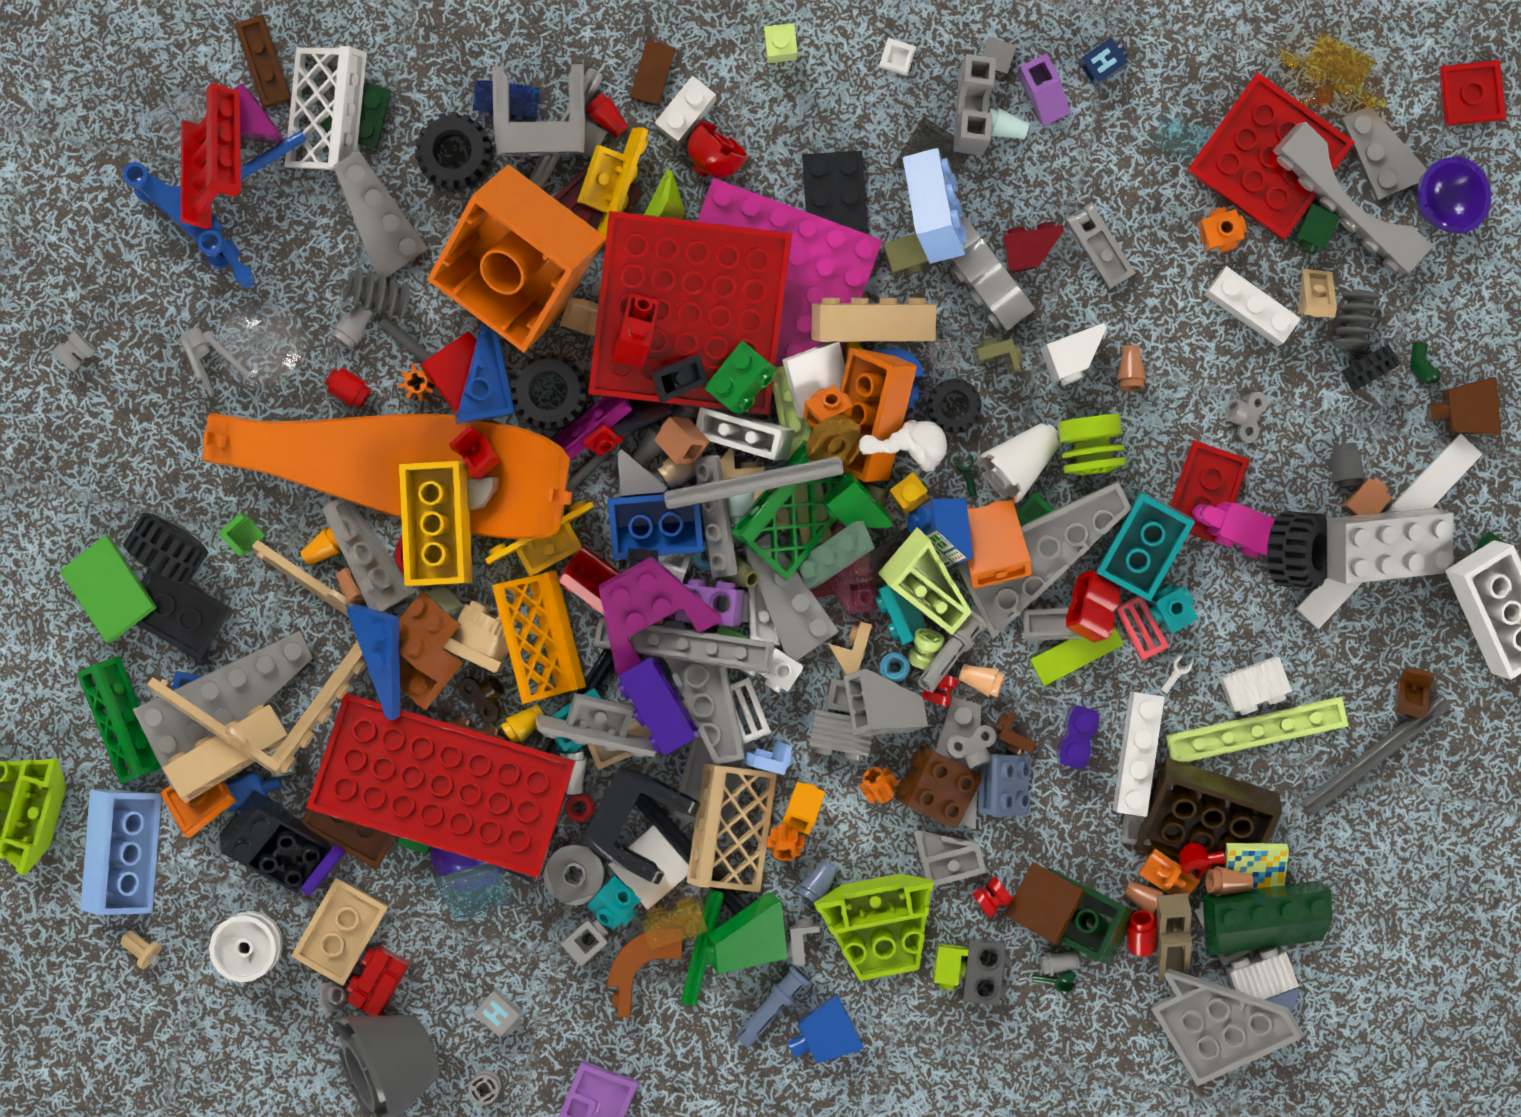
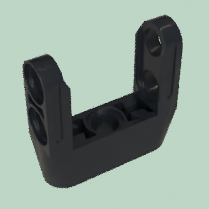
(615, 810)

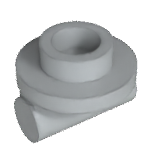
(332, 996)

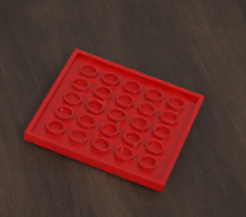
(712, 294)

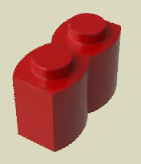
(1093, 606)

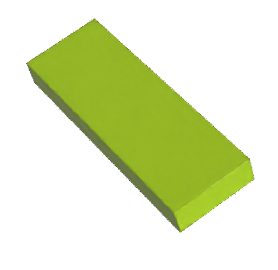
(1071, 655)

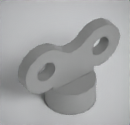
(1246, 415)
(974, 747)

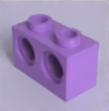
(711, 597)

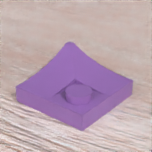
(598, 1093)

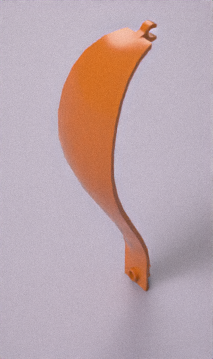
(362, 458)

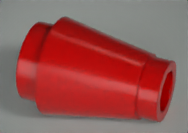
(606, 114)

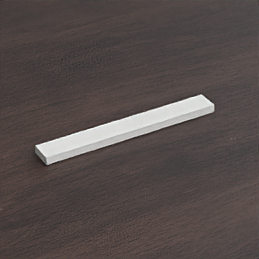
(1421, 494)

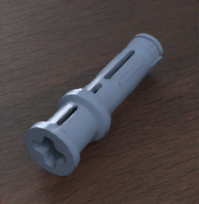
(781, 996)

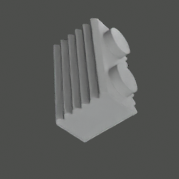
(835, 732)

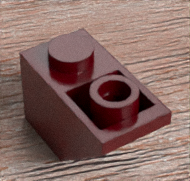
(1028, 249)

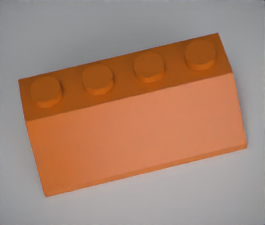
(879, 399)

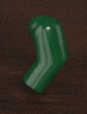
(1421, 366)

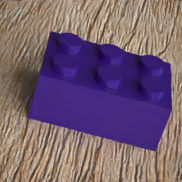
(658, 706)

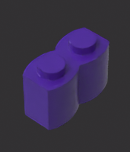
(1075, 744)

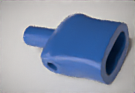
(244, 785)

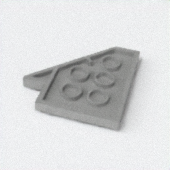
(1221, 1027)

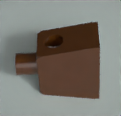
(1469, 409)

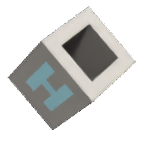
(499, 1013)

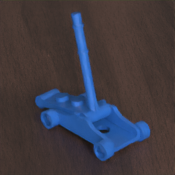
(211, 243)

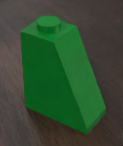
(749, 937)

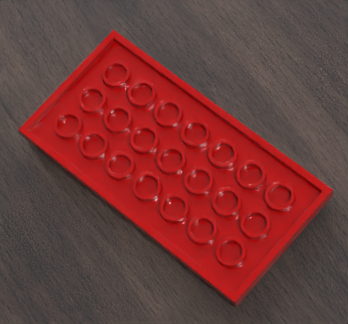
(441, 786)

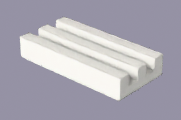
(755, 735)

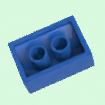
(649, 524)

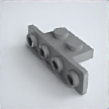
(716, 521)
(597, 723)

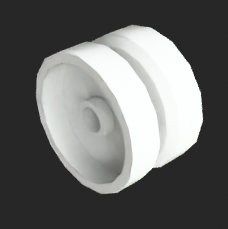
(229, 952)

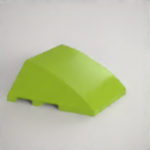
(29, 809)
(879, 923)

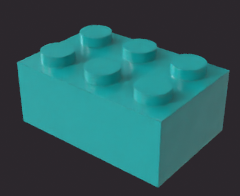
(1145, 545)

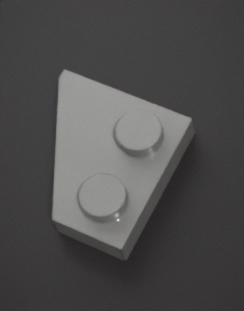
(948, 857)

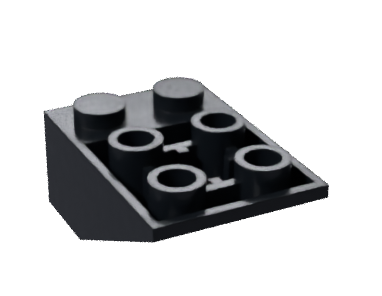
(273, 842)

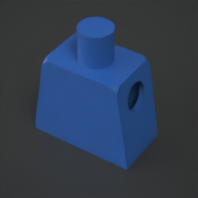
(826, 1032)

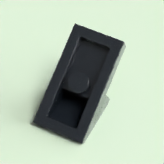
(678, 377)

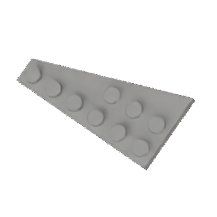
(222, 694)

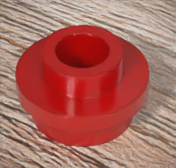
(577, 816)

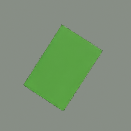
(108, 589)

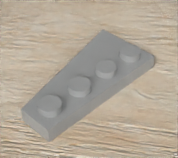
(366, 556)
(961, 720)

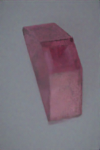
(854, 584)

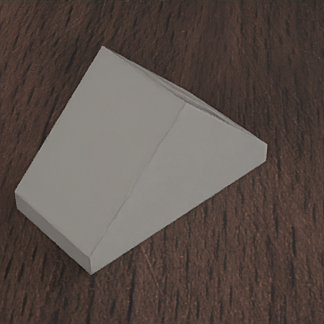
(636, 479)

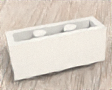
(1252, 306)
(745, 433)

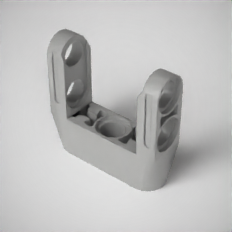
(539, 138)

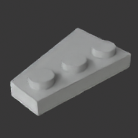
(1382, 154)

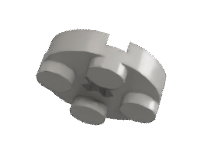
(559, 865)

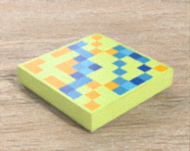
(1262, 860)

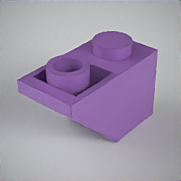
(1044, 89)

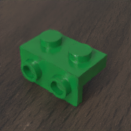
(741, 379)

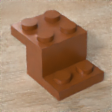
(425, 663)

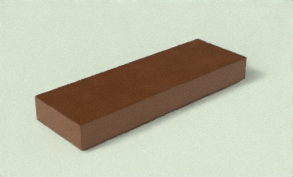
(263, 61)

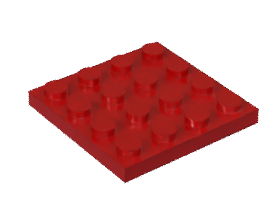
(1245, 170)

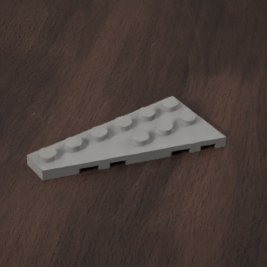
(1053, 546)

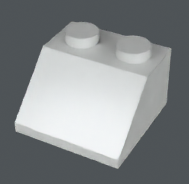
(1072, 354)

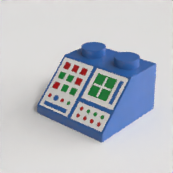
(947, 528)

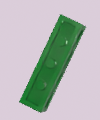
(117, 695)

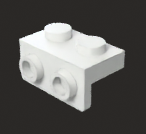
(783, 670)

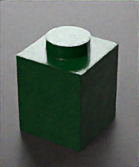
(1315, 229)

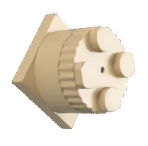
(480, 637)

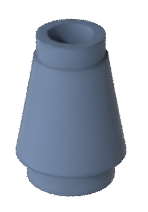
(818, 882)

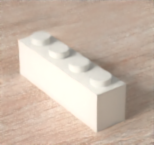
(1138, 754)

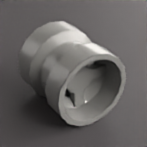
(74, 350)
(487, 1082)

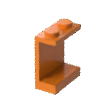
(996, 545)

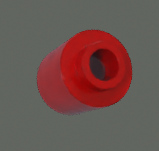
(348, 387)
(1142, 934)

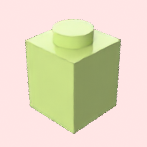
(780, 43)

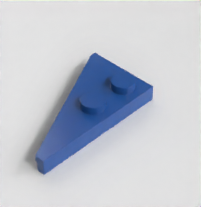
(486, 385)
(379, 644)

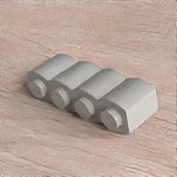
(990, 282)

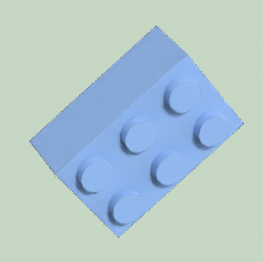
(935, 205)

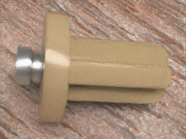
(145, 952)

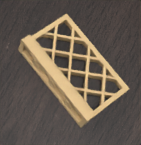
(707, 828)

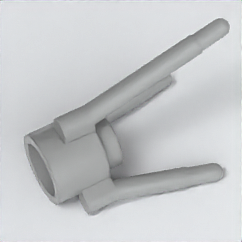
(196, 347)

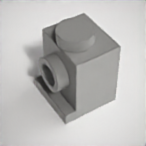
(578, 949)

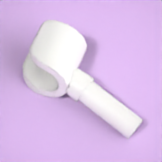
(1177, 672)

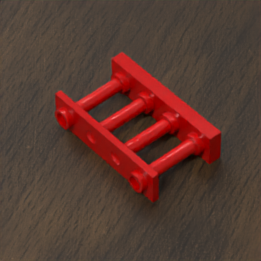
(210, 156)

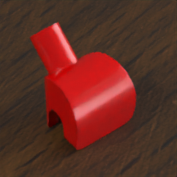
(1196, 857)

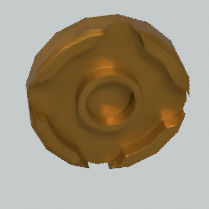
(833, 438)

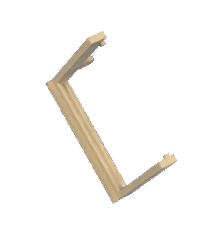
(319, 708)

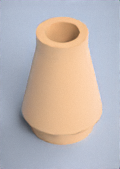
(983, 679)

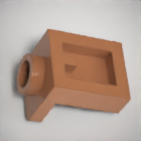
(349, 586)

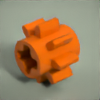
(410, 377)
(878, 784)
(785, 843)

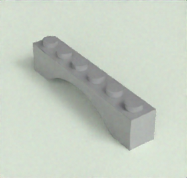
(1309, 158)

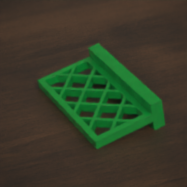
(765, 511)

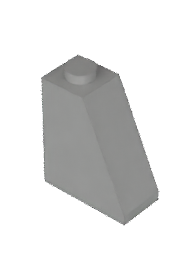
(882, 705)

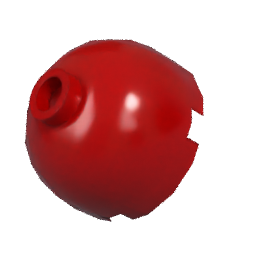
(713, 152)

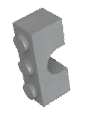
(973, 93)

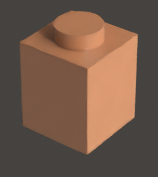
(681, 440)
(1367, 498)

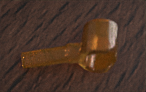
(1323, 98)

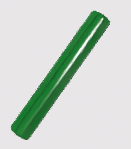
(698, 962)

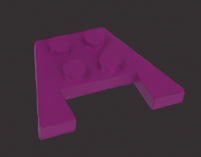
(643, 598)

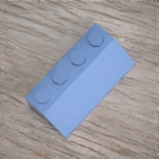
(120, 852)

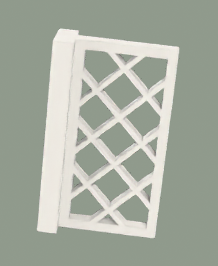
(344, 108)

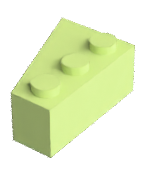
(924, 581)

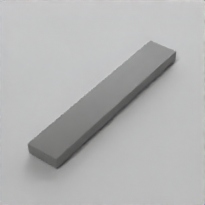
(696, 647)

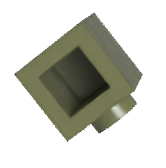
(905, 255)

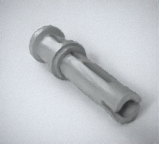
(957, 644)

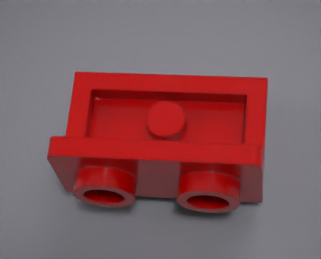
(584, 575)

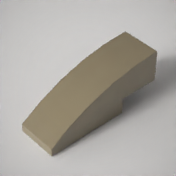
(1173, 934)

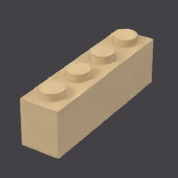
(873, 321)
(217, 760)

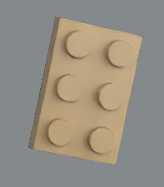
(340, 931)

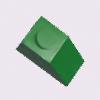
(853, 503)

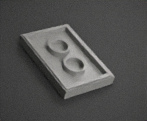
(692, 775)

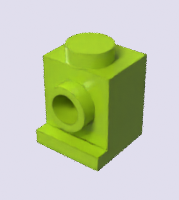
(949, 966)

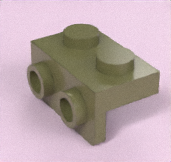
(993, 350)

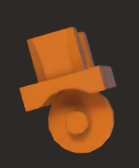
(1167, 874)

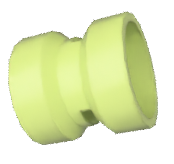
(926, 647)

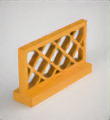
(553, 632)

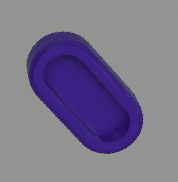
(322, 870)

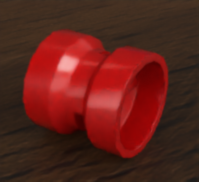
(947, 684)
(985, 898)

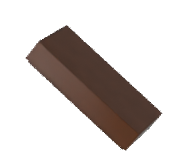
(652, 73)

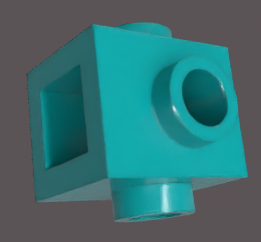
(1172, 607)
(614, 904)

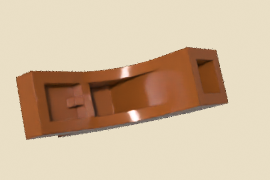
(628, 961)

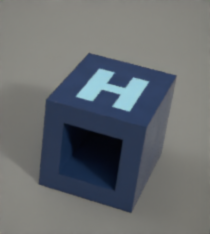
(1104, 61)

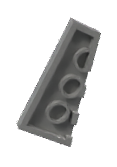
(380, 222)
(792, 607)
(712, 707)

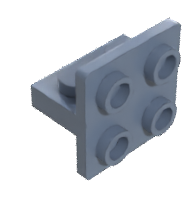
(1004, 786)

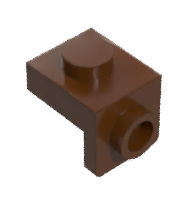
(1413, 692)
(1016, 742)

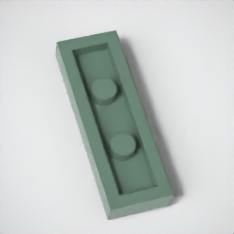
(836, 554)

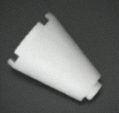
(1019, 461)

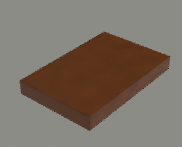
(355, 839)

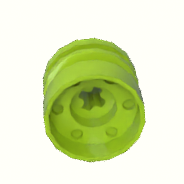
(1092, 444)

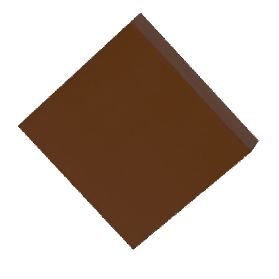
(1045, 903)

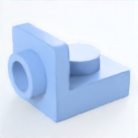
(773, 761)

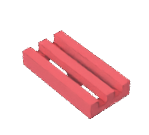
(1152, 649)

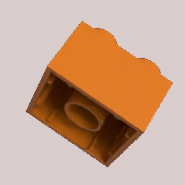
(515, 257)

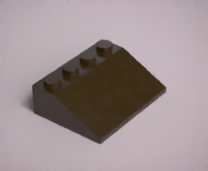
(1205, 810)

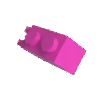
(1237, 526)

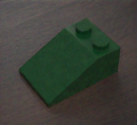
(1096, 924)

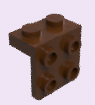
(938, 786)

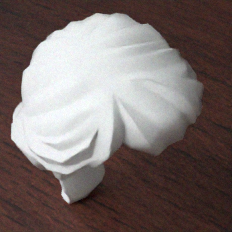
(922, 439)

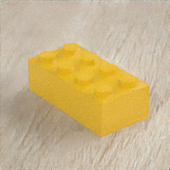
(435, 523)

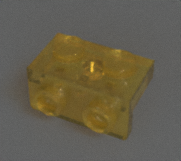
(674, 924)

